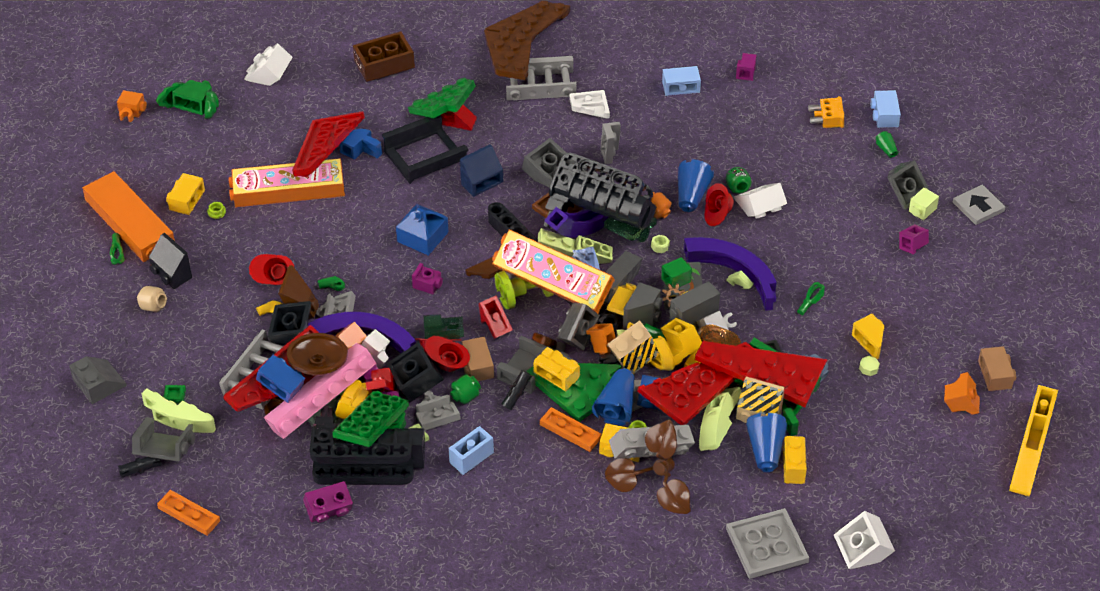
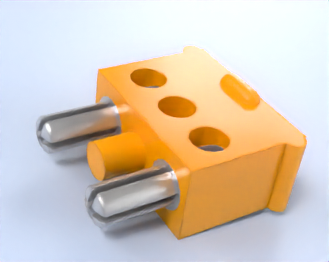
(828, 113)

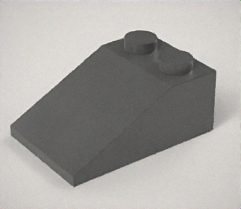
(544, 161)

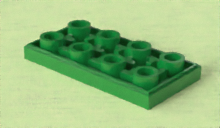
(371, 419)

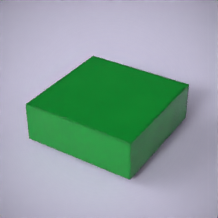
(175, 393)
(792, 421)

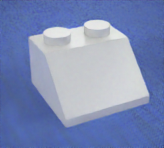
(761, 200)
(864, 541)

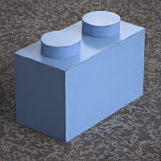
(681, 80)
(886, 108)
(471, 450)

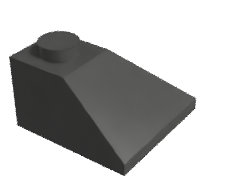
(906, 182)

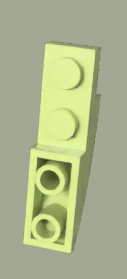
(567, 245)
(178, 416)
(716, 418)

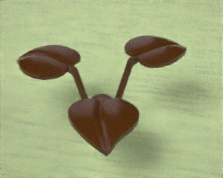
(662, 441)

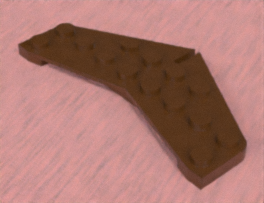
(511, 38)

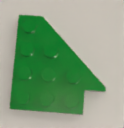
(448, 99)
(582, 394)

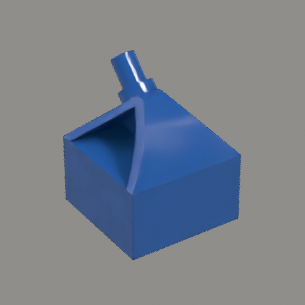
(422, 229)

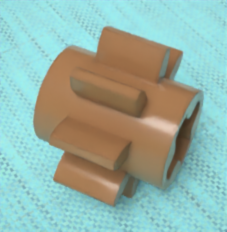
(668, 292)

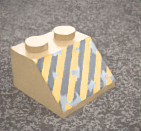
(634, 347)
(759, 398)

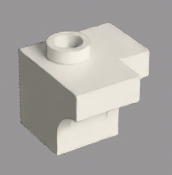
(376, 345)

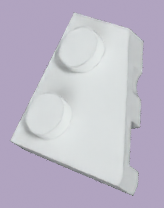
(590, 103)

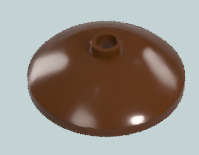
(317, 354)

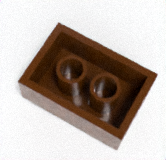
(383, 56)

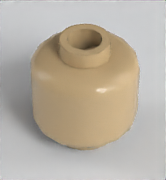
(151, 298)

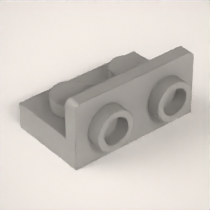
(610, 141)

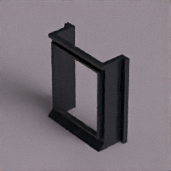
(415, 132)

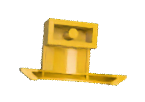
(681, 342)

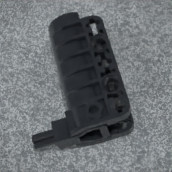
(597, 194)
(393, 452)

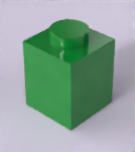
(676, 272)

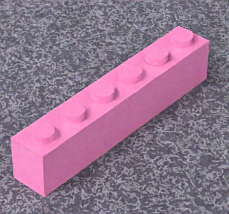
(319, 392)

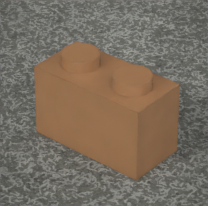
(480, 360)
(996, 368)

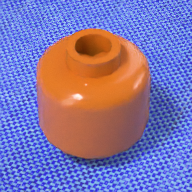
(663, 205)

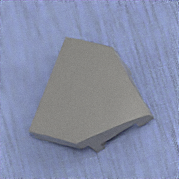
(337, 304)
(436, 411)

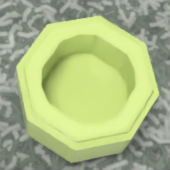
(660, 244)
(869, 366)

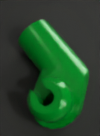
(332, 282)

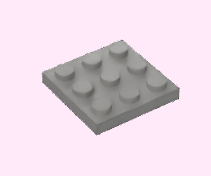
(767, 543)

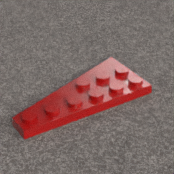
(323, 139)
(792, 371)
(687, 390)
(250, 391)

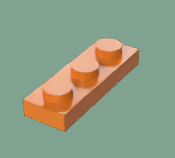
(570, 429)
(188, 512)

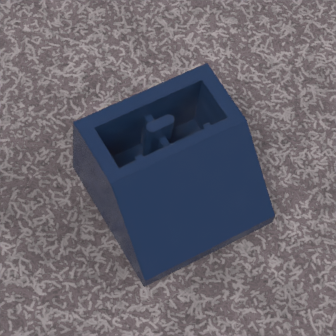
(481, 171)

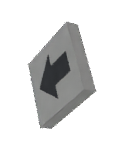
(979, 204)

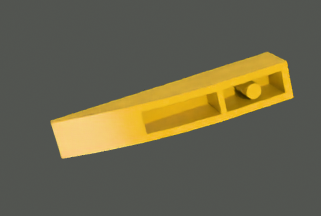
(1033, 440)

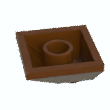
(296, 290)

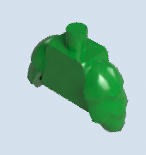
(190, 96)

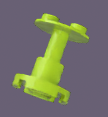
(512, 288)

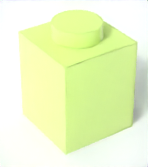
(923, 203)

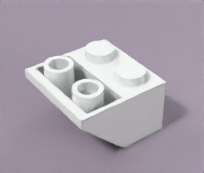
(269, 65)

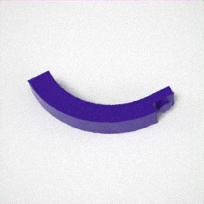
(576, 224)
(737, 258)
(335, 323)

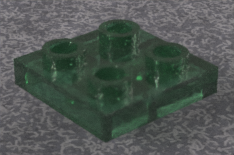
(629, 232)
(444, 327)

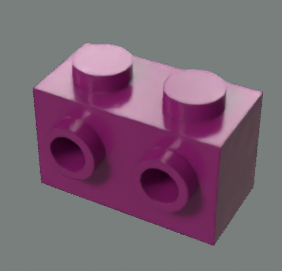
(328, 502)

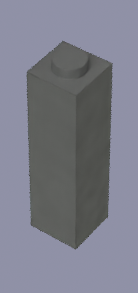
(623, 271)

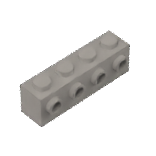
(631, 442)

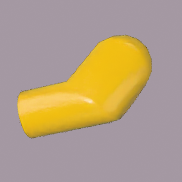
(267, 307)

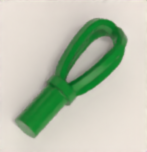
(116, 245)
(807, 302)

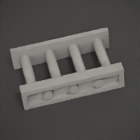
(547, 67)
(246, 360)

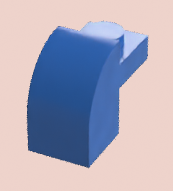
(358, 142)

